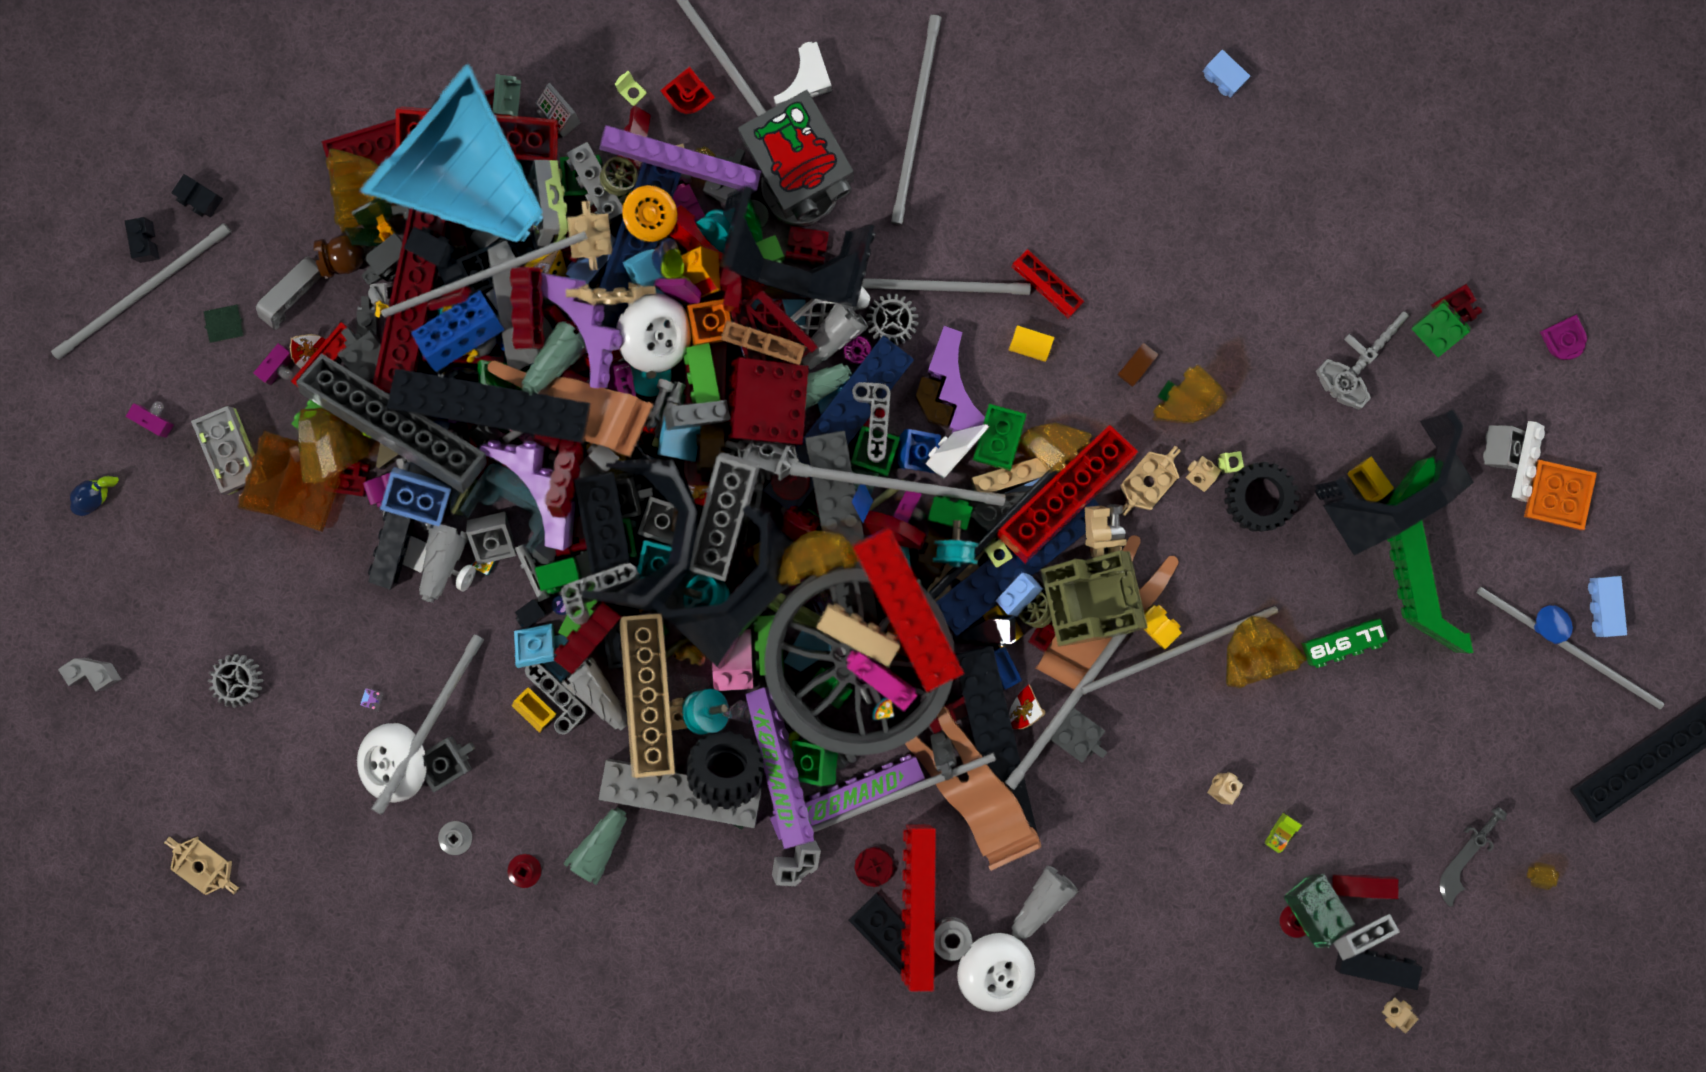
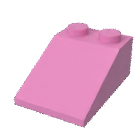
(738, 666)

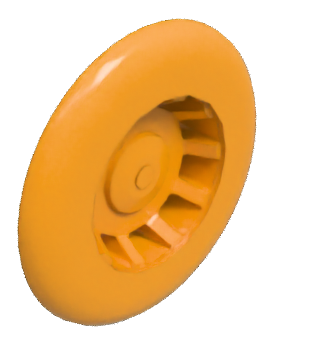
(649, 213)

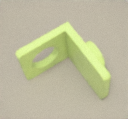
(627, 82)
(1223, 462)
(997, 545)

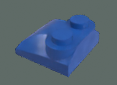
(914, 450)

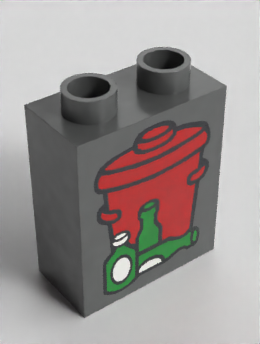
(797, 156)

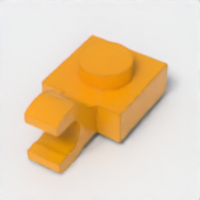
(384, 227)

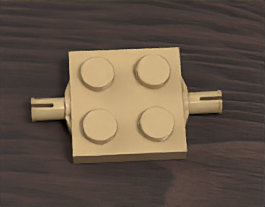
(598, 235)

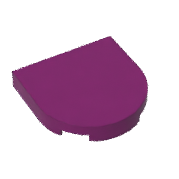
(680, 290)
(1565, 338)

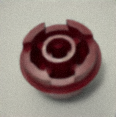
(799, 523)

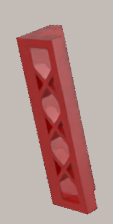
(1044, 287)

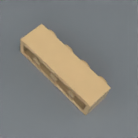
(1004, 479)
(858, 634)

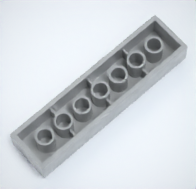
(669, 794)

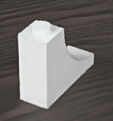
(811, 75)

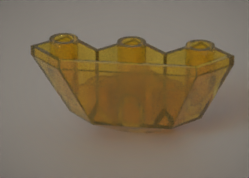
(347, 177)
(1192, 399)
(1054, 444)
(327, 445)
(815, 555)
(1259, 653)

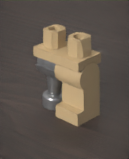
(1099, 533)

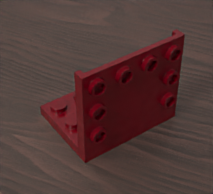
(766, 401)

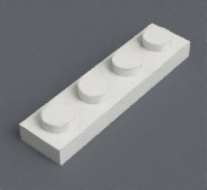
(1528, 459)

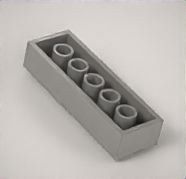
(723, 516)

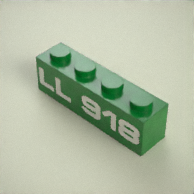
(1344, 642)

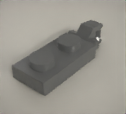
(366, 316)
(943, 754)

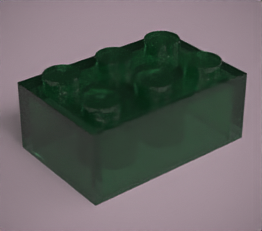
(1319, 910)

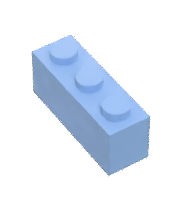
(1607, 606)

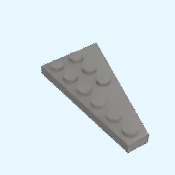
(502, 287)

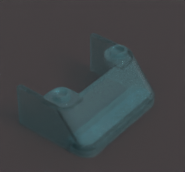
(501, 481)

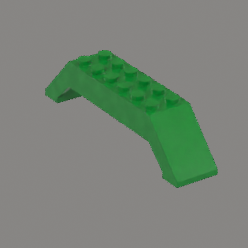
(1415, 571)

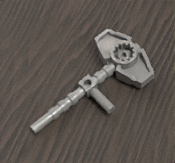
(1343, 381)

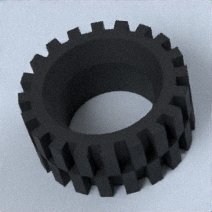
(1239, 508)

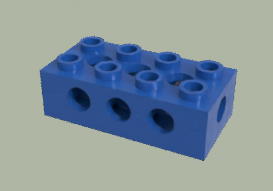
(457, 331)

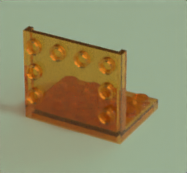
(278, 487)

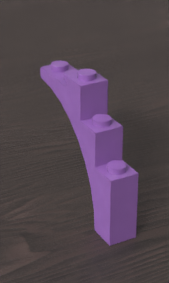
(598, 339)
(945, 365)
(527, 463)

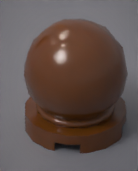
(338, 256)

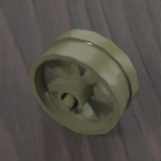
(618, 176)
(1037, 610)

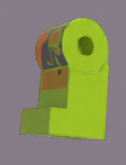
(1282, 833)

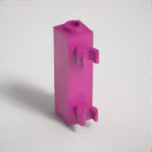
(881, 678)

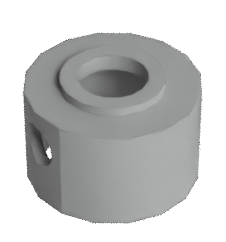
(945, 927)

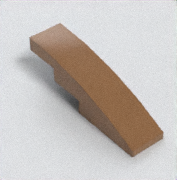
(762, 342)

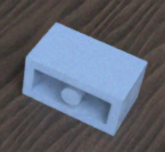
(1225, 74)
(1019, 594)

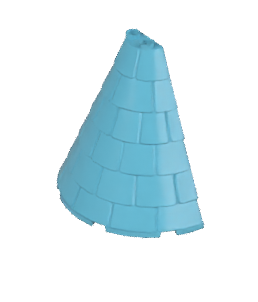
(460, 167)

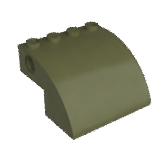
(1094, 598)

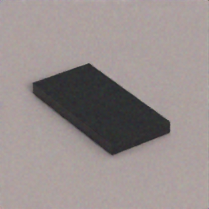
(882, 929)

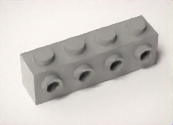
(588, 168)

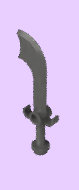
(1450, 880)

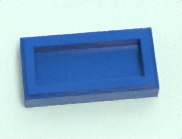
(1007, 670)

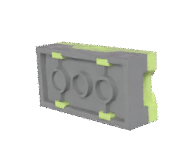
(549, 195)
(225, 448)

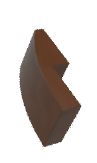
(1137, 364)

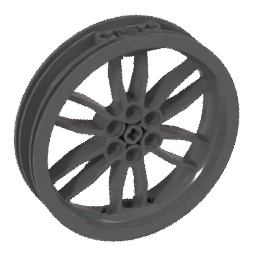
(797, 711)

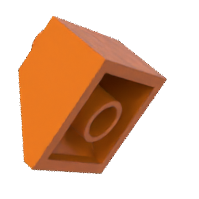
(707, 321)

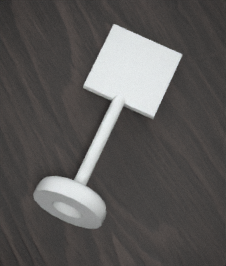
(415, 559)

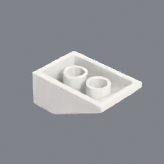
(953, 449)

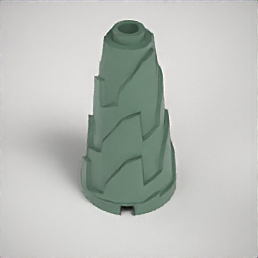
(557, 355)
(825, 382)
(595, 850)

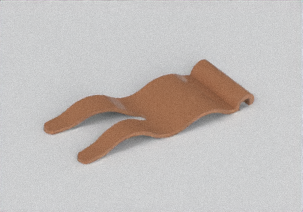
(613, 418)
(1072, 662)
(982, 800)

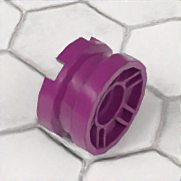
(861, 343)

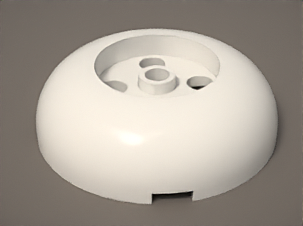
(636, 336)
(377, 767)
(991, 954)

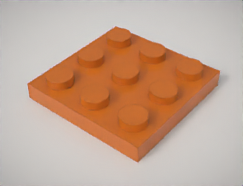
(1560, 495)

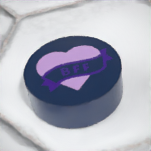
(558, 606)

